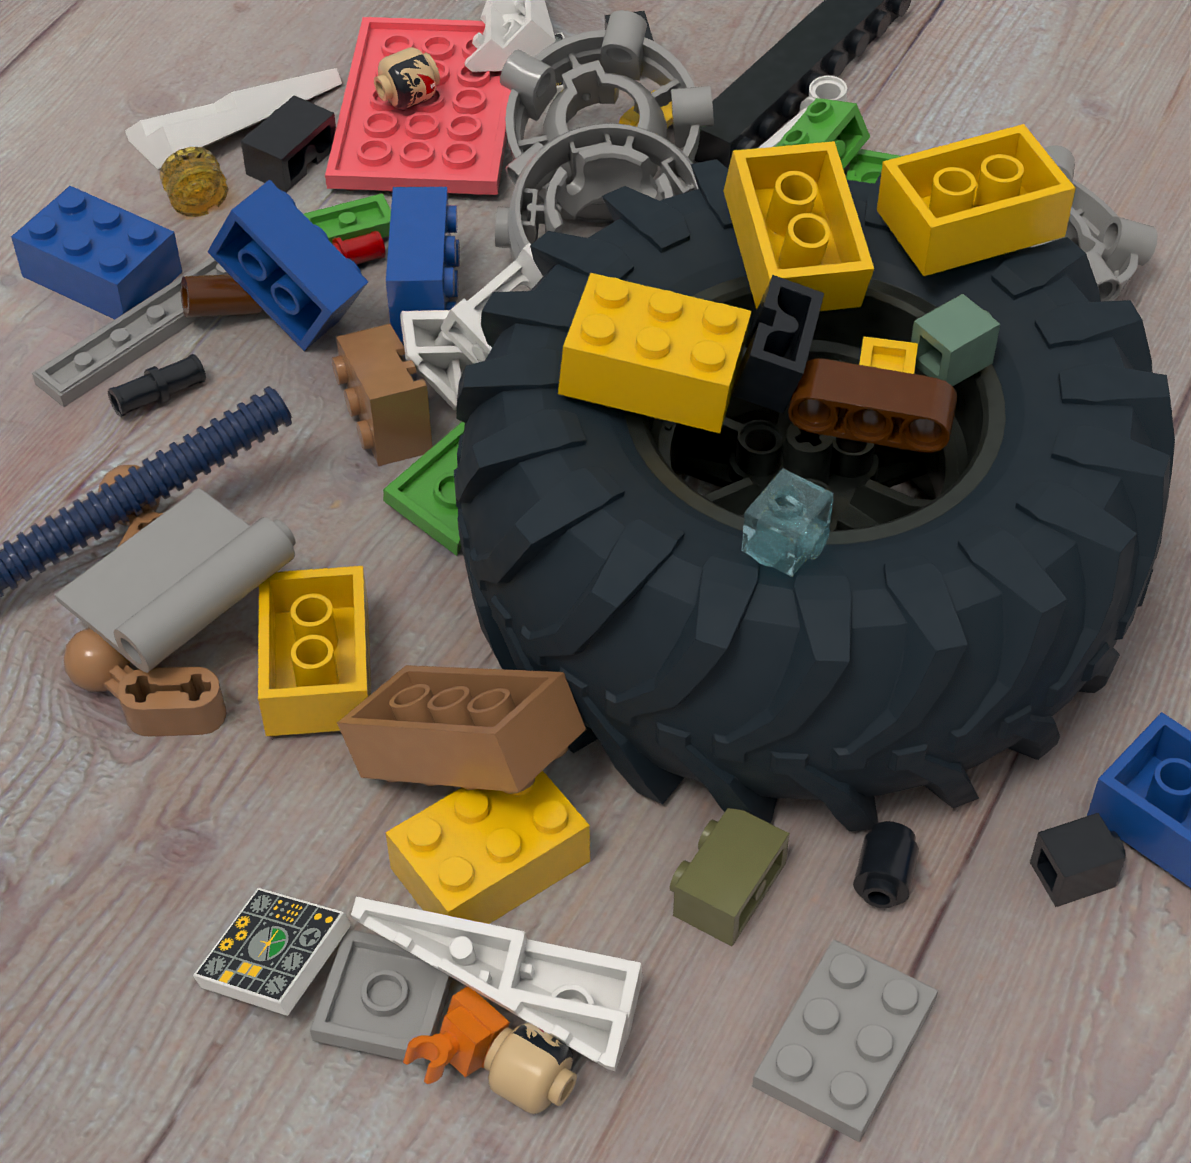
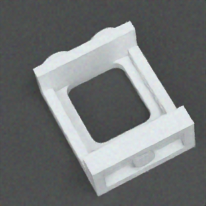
(464, 319)

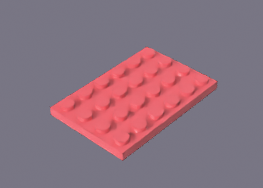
(442, 142)

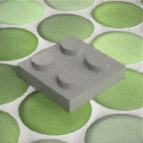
(379, 998)

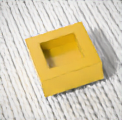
(889, 354)

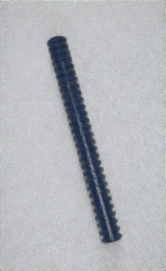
(141, 487)

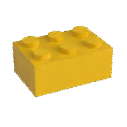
(974, 199)
(798, 222)
(653, 352)
(312, 649)
(488, 849)

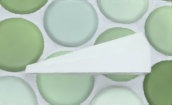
(510, 27)
(205, 125)
(562, 990)

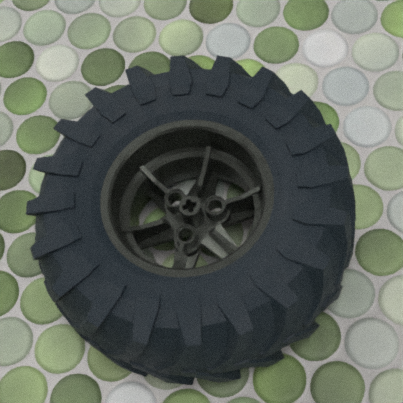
(919, 624)

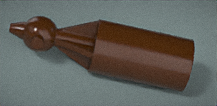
(215, 297)

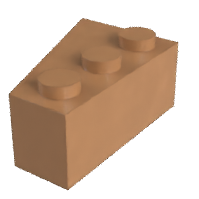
(383, 394)

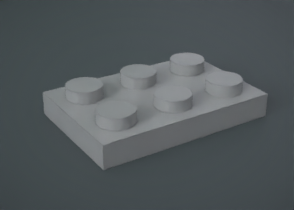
(845, 1039)

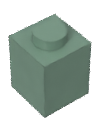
(955, 340)

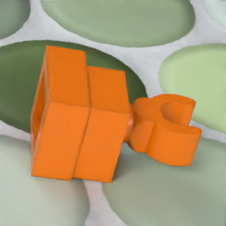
(463, 1037)

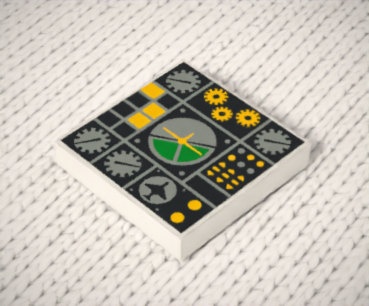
(272, 951)

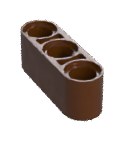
(874, 405)

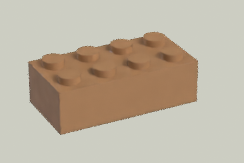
(463, 727)

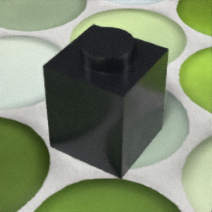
(1078, 859)

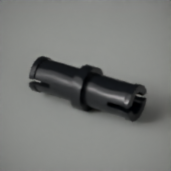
(156, 385)

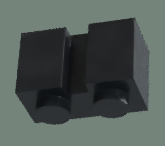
(289, 142)
(778, 344)

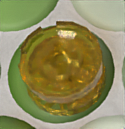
(180, 175)

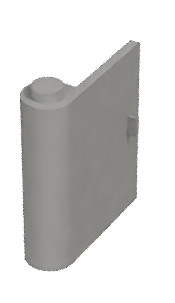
(176, 577)

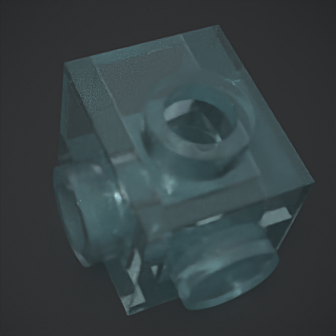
(787, 523)

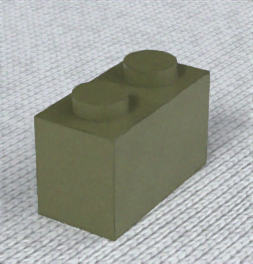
(729, 874)

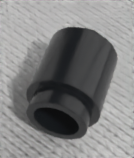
(886, 865)

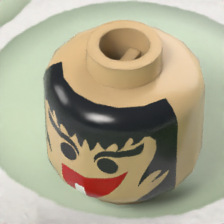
(407, 78)
(530, 1068)

